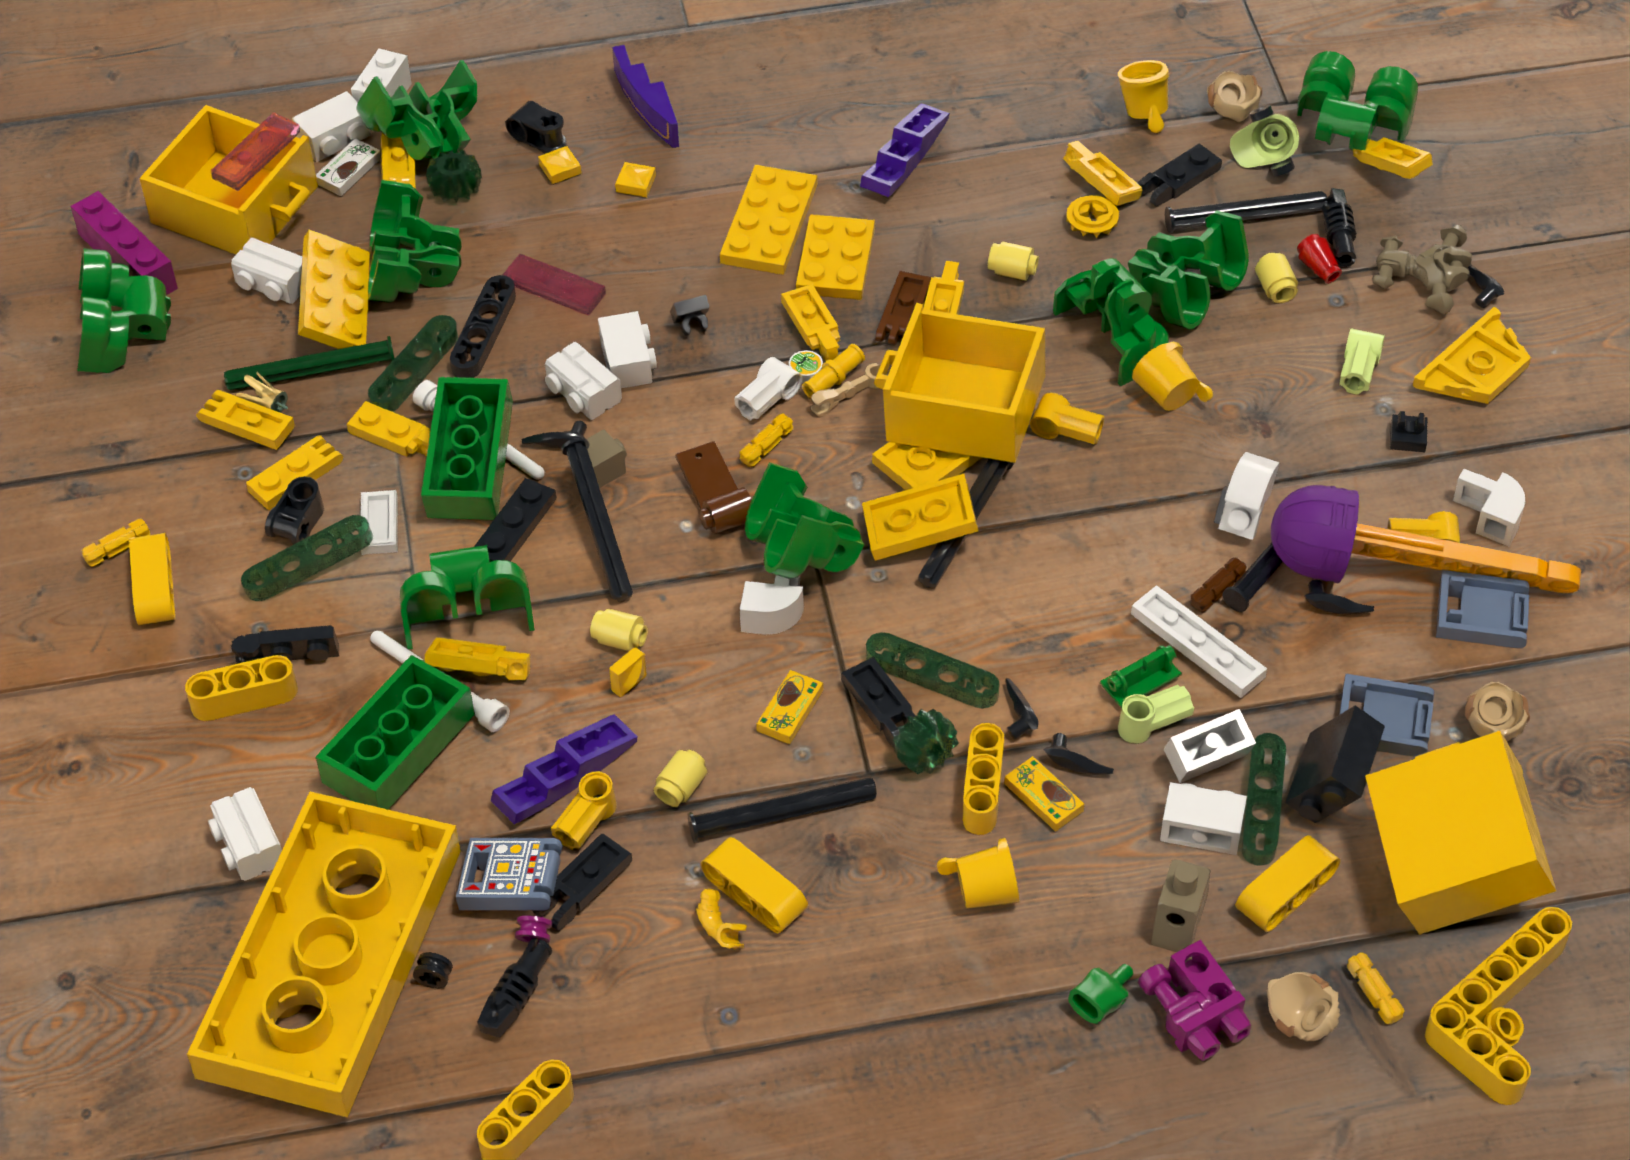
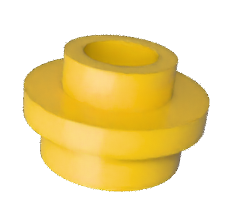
(1508, 1020)

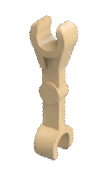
(827, 399)

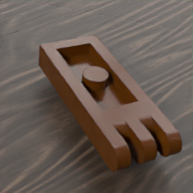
(907, 291)

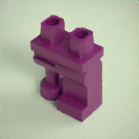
(1206, 1009)

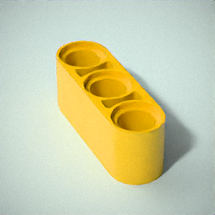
(152, 579)
(241, 688)
(983, 792)
(1287, 883)
(754, 885)
(528, 1096)

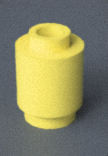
(1013, 260)
(1277, 277)
(618, 629)
(680, 777)

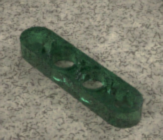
(418, 366)
(305, 554)
(934, 665)
(1264, 798)

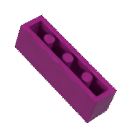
(111, 231)

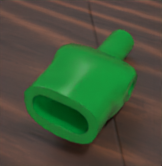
(1100, 993)

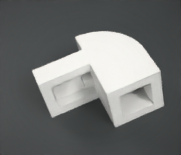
(1247, 494)
(1497, 501)
(771, 607)

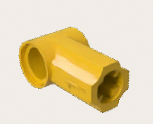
(1057, 417)
(1438, 525)
(585, 811)

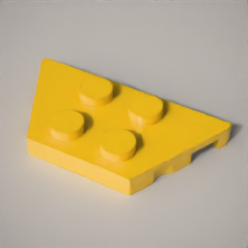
(1476, 363)

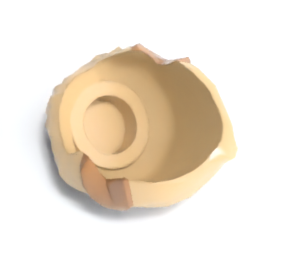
(1234, 95)
(1497, 709)
(1303, 1006)

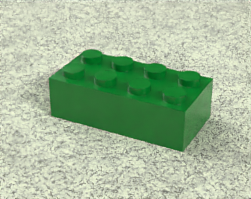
(467, 448)
(395, 734)

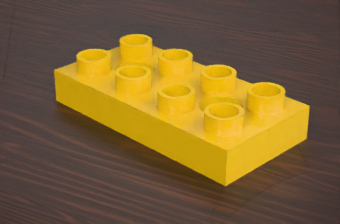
(325, 952)

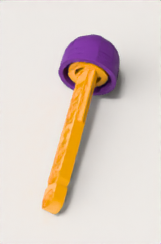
(1319, 530)

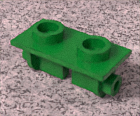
(1143, 675)

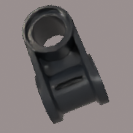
(537, 127)
(296, 511)

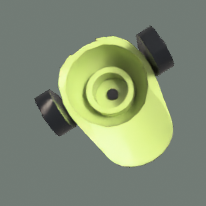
(1266, 141)

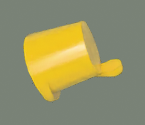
(1145, 91)
(1169, 378)
(984, 876)

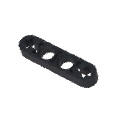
(477, 325)

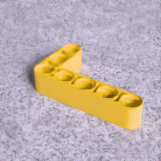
(1481, 987)

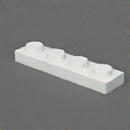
(1199, 641)

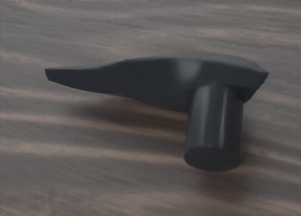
(1489, 285)
(557, 439)
(1333, 603)
(1028, 719)
(1076, 762)

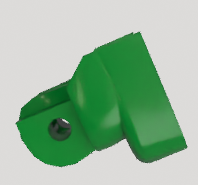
(1387, 103)
(421, 121)
(398, 222)
(1217, 253)
(1123, 310)
(107, 331)
(797, 528)
(460, 571)

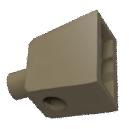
(1183, 894)

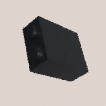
(1335, 764)

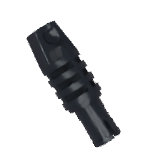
(1340, 227)
(513, 989)

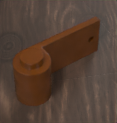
(713, 487)

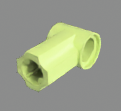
(1360, 356)
(1147, 713)

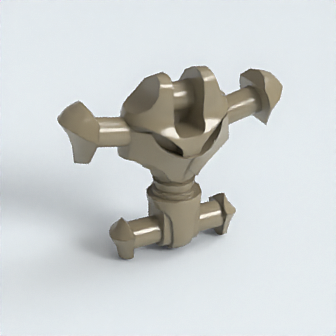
(1438, 268)

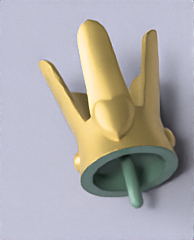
(270, 397)

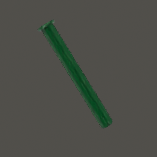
(312, 364)

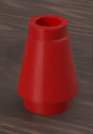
(1318, 256)

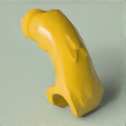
(710, 917)

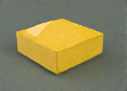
(559, 164)
(635, 179)
(627, 672)

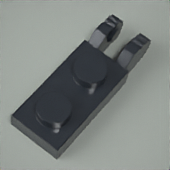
(1180, 174)
(295, 644)
(878, 697)
(586, 878)

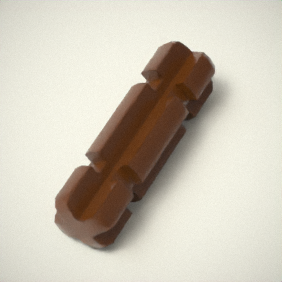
(1217, 583)

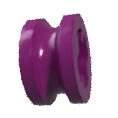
(533, 928)

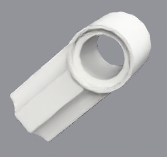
(772, 383)

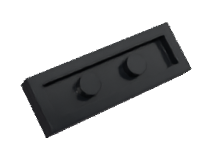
(517, 520)

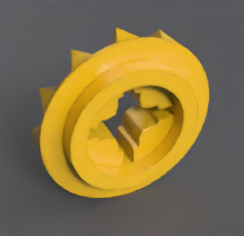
(1102, 209)

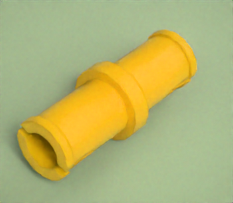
(834, 371)

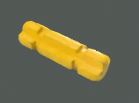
(766, 440)
(114, 542)
(1375, 988)

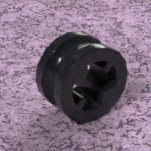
(432, 970)

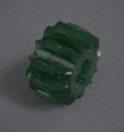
(454, 175)
(925, 741)

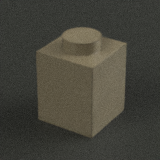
(606, 457)

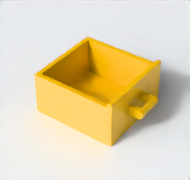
(192, 203)
(962, 384)
(1459, 833)

